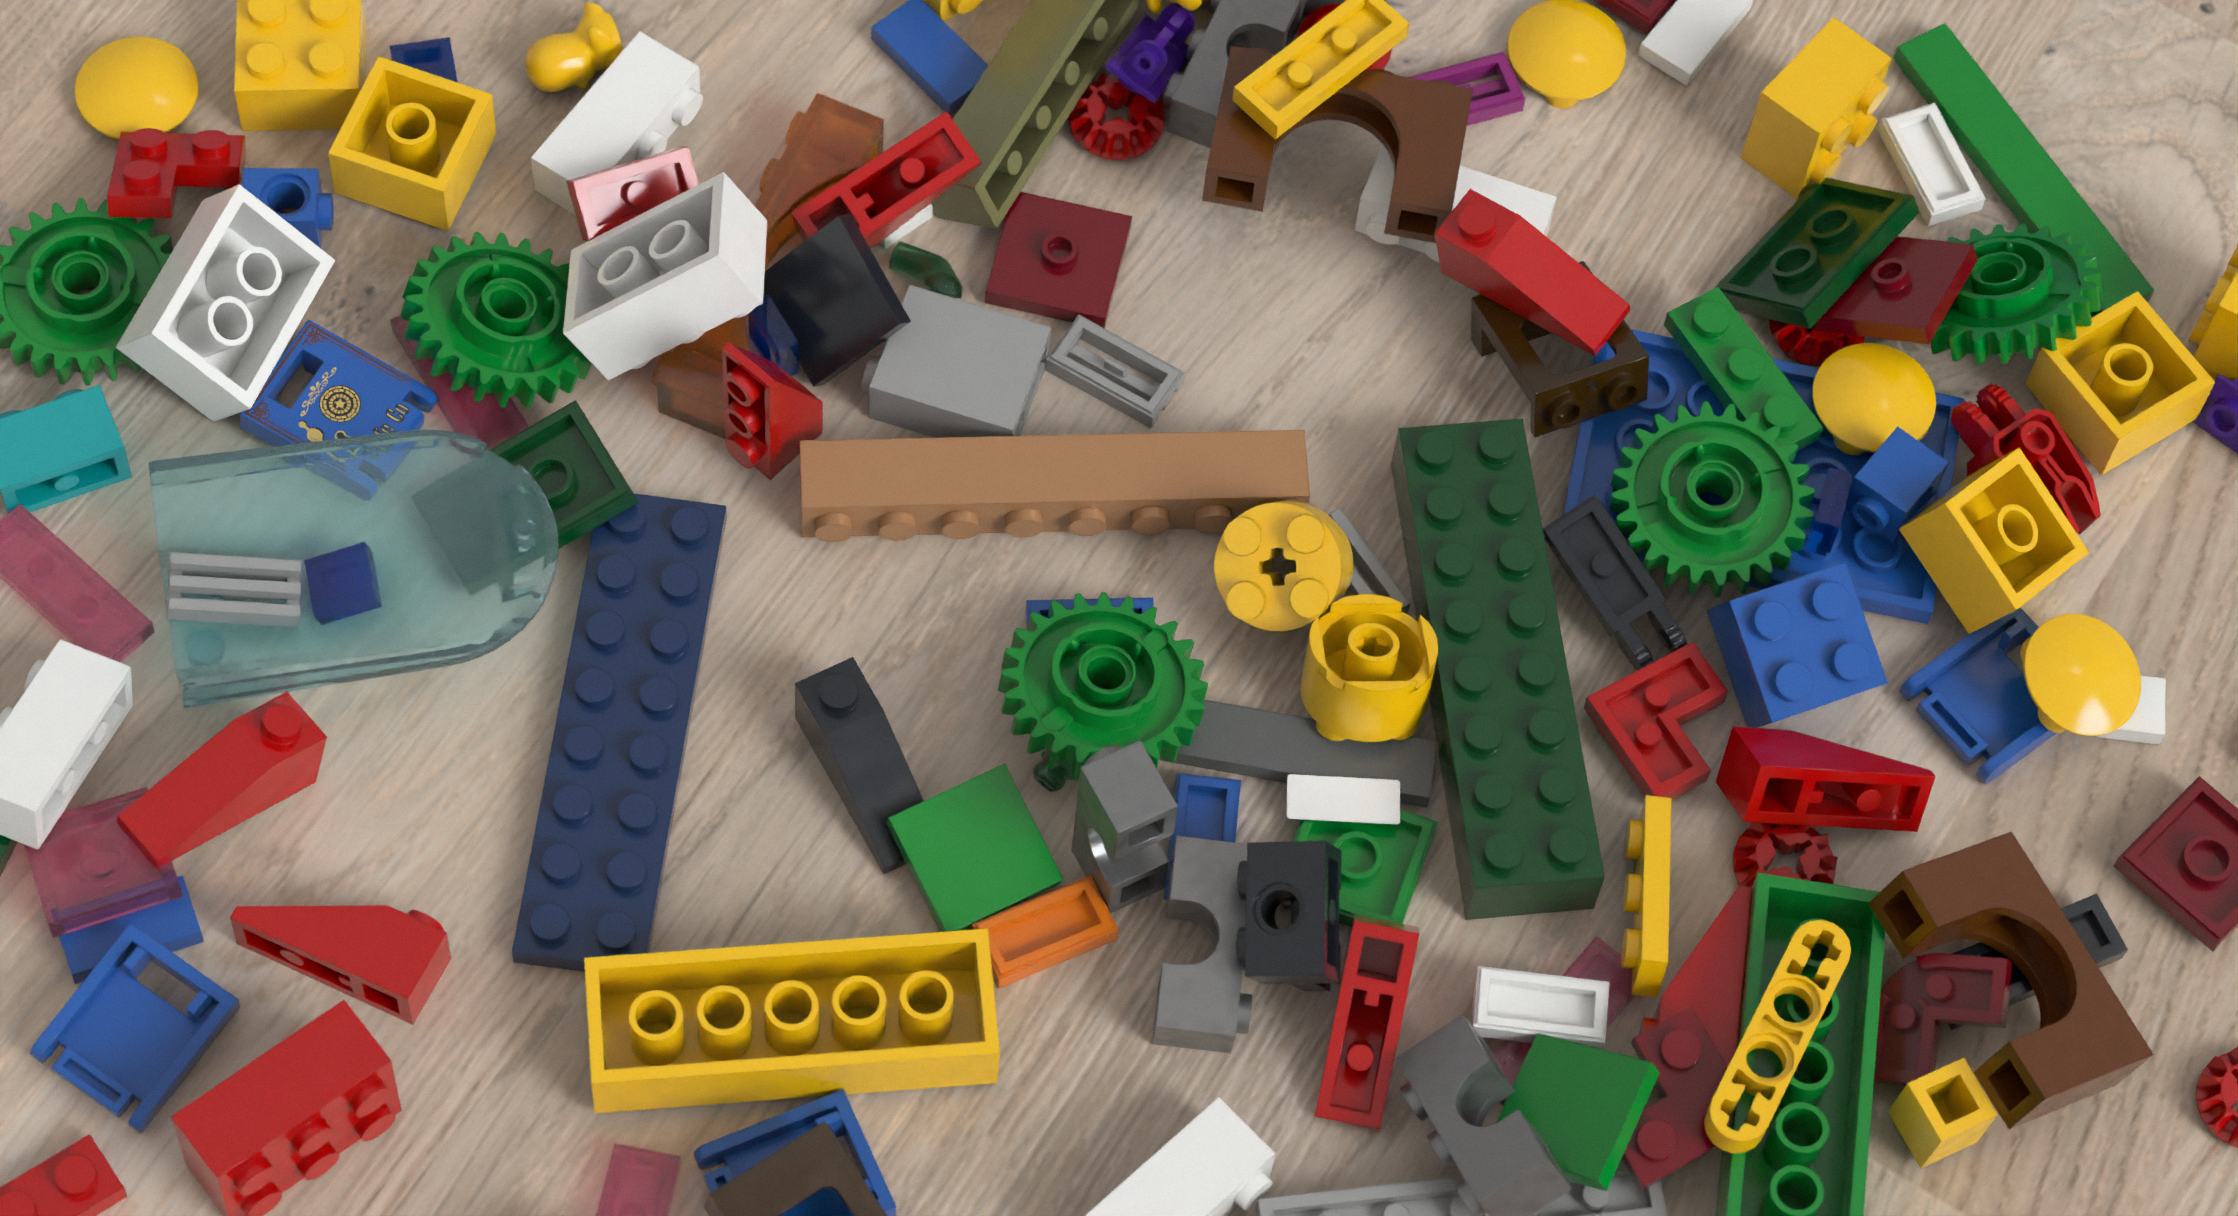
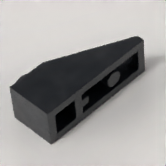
(858, 753)

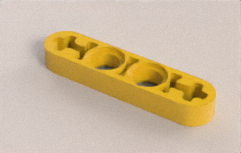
(1779, 1036)

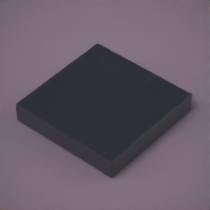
(834, 299)

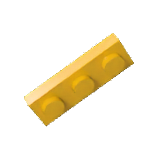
(1319, 63)
(1648, 896)

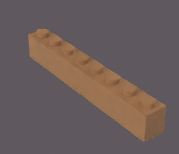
(1045, 483)

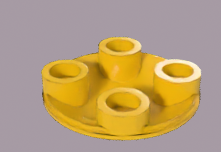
(1566, 51)
(136, 86)
(1868, 393)
(2081, 675)

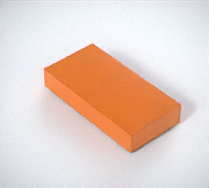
(1047, 931)

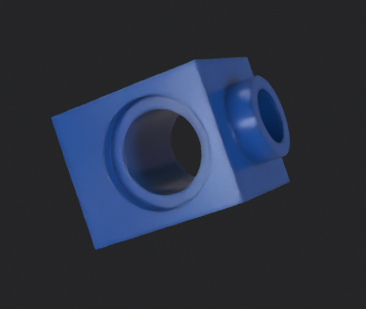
(297, 190)
(1895, 484)

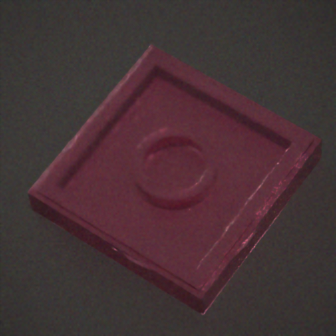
(94, 870)

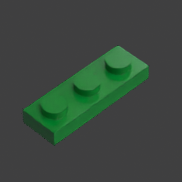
(1740, 367)

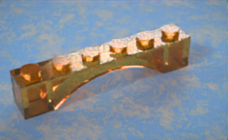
(820, 152)

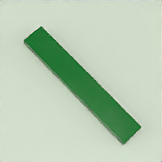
(2012, 156)

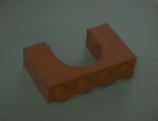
(1412, 118)
(2000, 900)

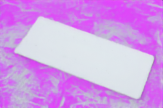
(1343, 799)

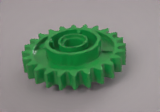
(56, 259)
(2020, 295)
(493, 320)
(1706, 541)
(1061, 658)

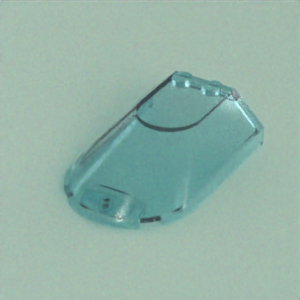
(454, 542)

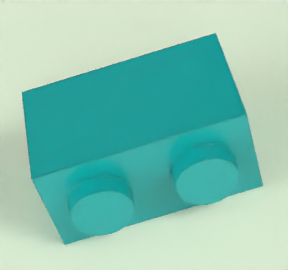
(59, 450)

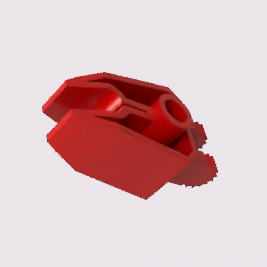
(2003, 426)

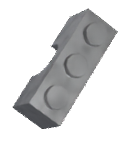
(1239, 23)
(1118, 824)
(1202, 1002)
(1456, 1086)

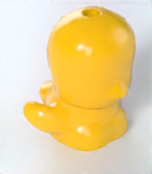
(574, 56)

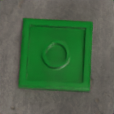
(974, 850)
(1377, 862)
(1582, 1104)

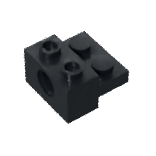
(1307, 882)

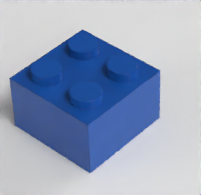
(1796, 646)

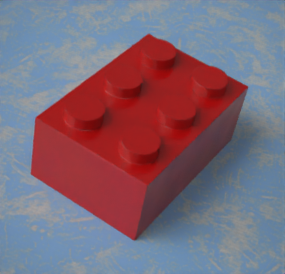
(288, 1113)

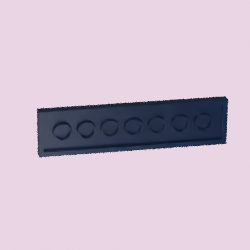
(620, 735)

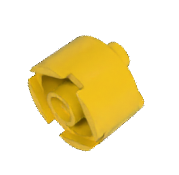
(1259, 593)
(1368, 670)

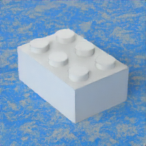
(666, 277)
(226, 303)

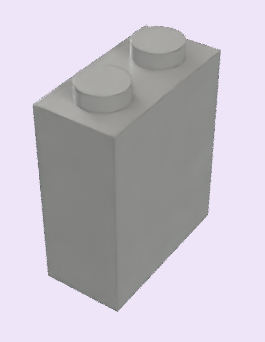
(957, 369)

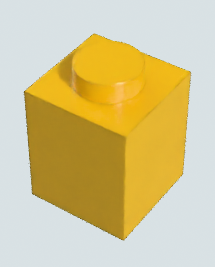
(1942, 1112)

